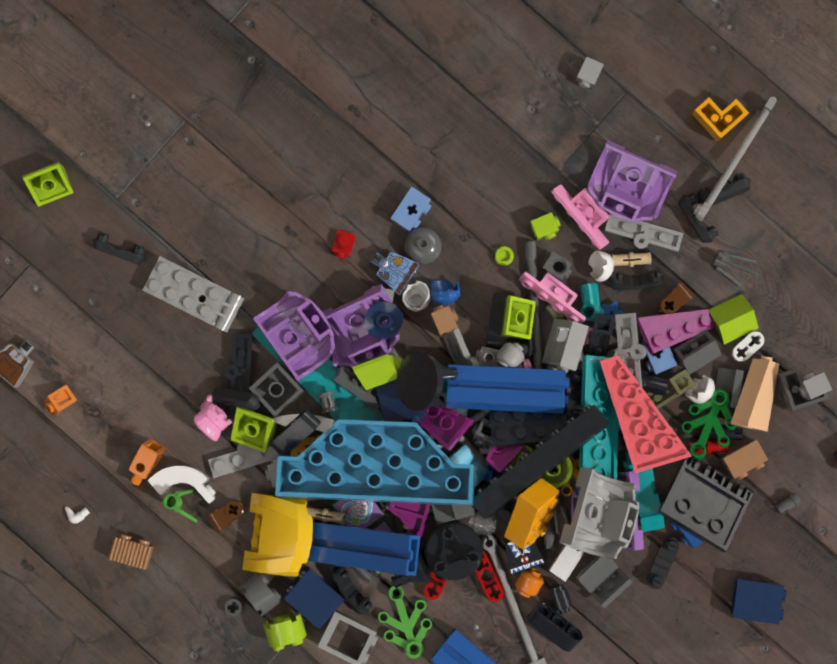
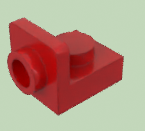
(343, 244)

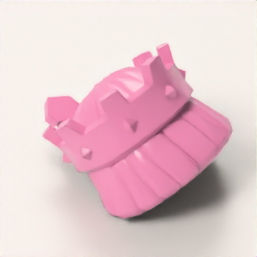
(211, 419)

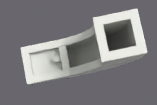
(168, 477)

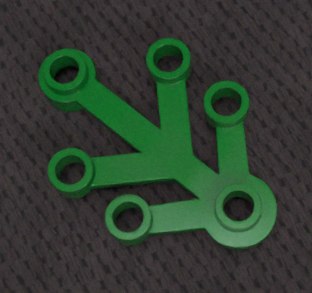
(710, 421)

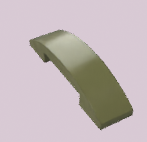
(677, 386)

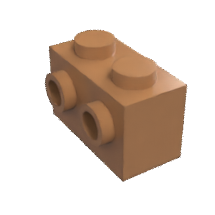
(444, 319)

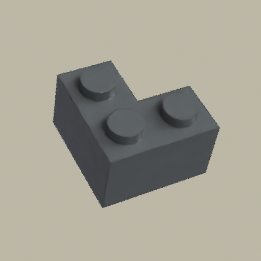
(790, 386)
(447, 513)

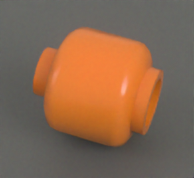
(529, 582)

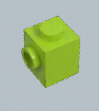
(545, 226)

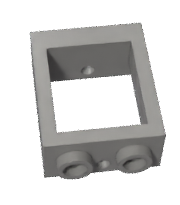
(564, 345)
(330, 629)

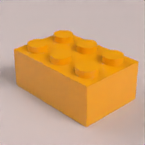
(532, 513)

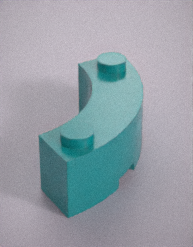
(648, 499)

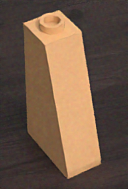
(757, 395)

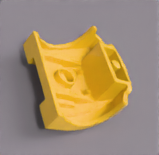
(279, 535)

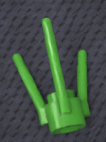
(174, 502)

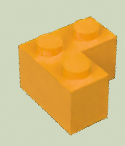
(719, 122)

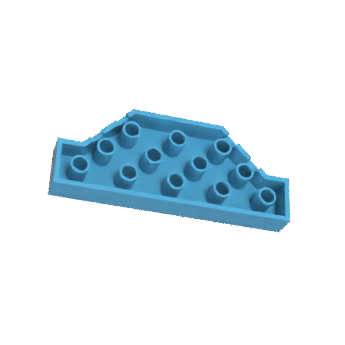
(375, 464)

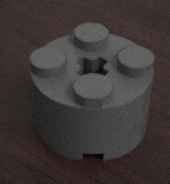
(259, 593)

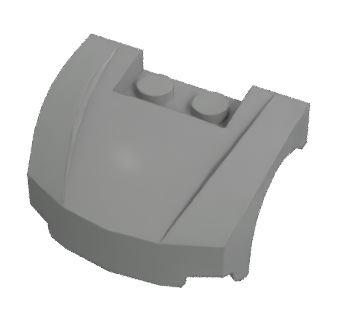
(603, 515)

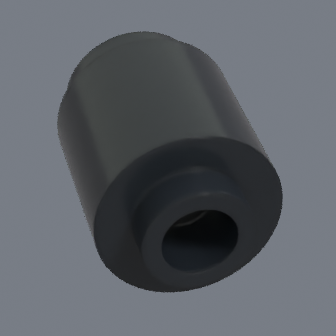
(560, 599)

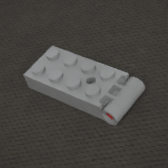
(186, 288)

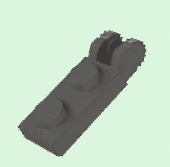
(349, 380)

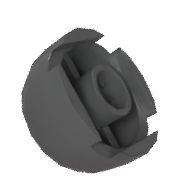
(423, 245)

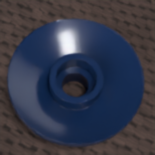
(380, 312)

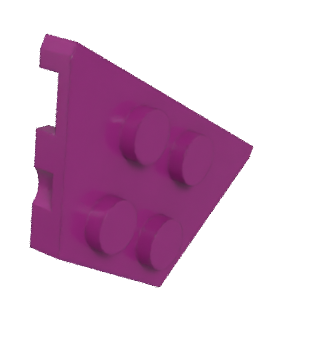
(411, 514)

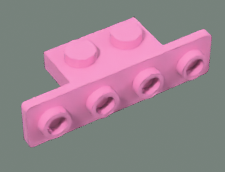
(585, 212)
(555, 293)

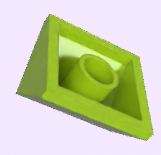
(48, 184)
(518, 317)
(734, 318)
(378, 371)
(253, 429)

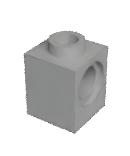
(589, 73)

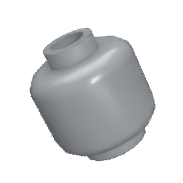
(510, 355)

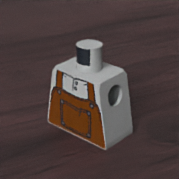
(15, 363)

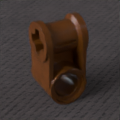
(678, 297)
(223, 516)

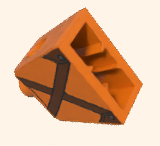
(149, 456)

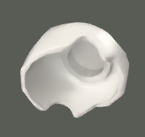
(602, 265)
(416, 296)
(702, 391)

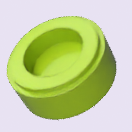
(504, 256)

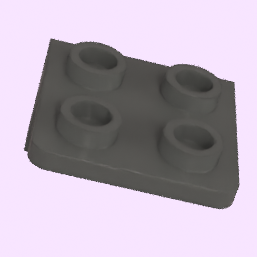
(604, 580)

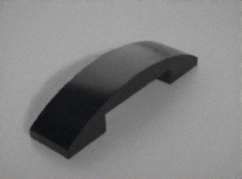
(600, 335)

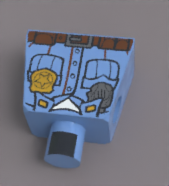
(395, 270)

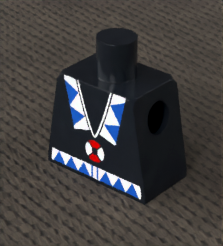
(521, 560)

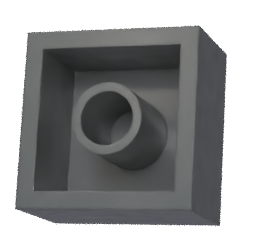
(276, 389)

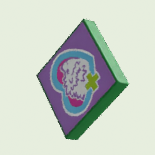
(359, 513)

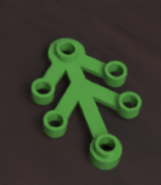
(406, 625)

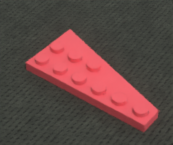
(644, 428)

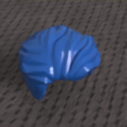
(444, 292)

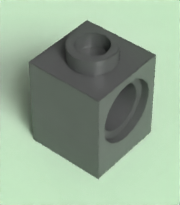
(555, 258)

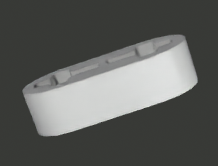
(750, 349)

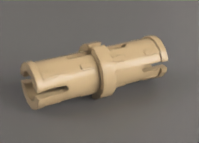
(642, 258)
(337, 517)

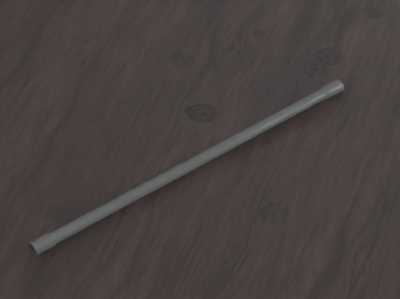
(531, 256)

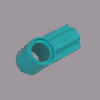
(590, 301)

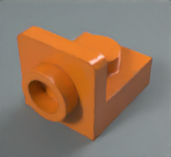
(59, 400)

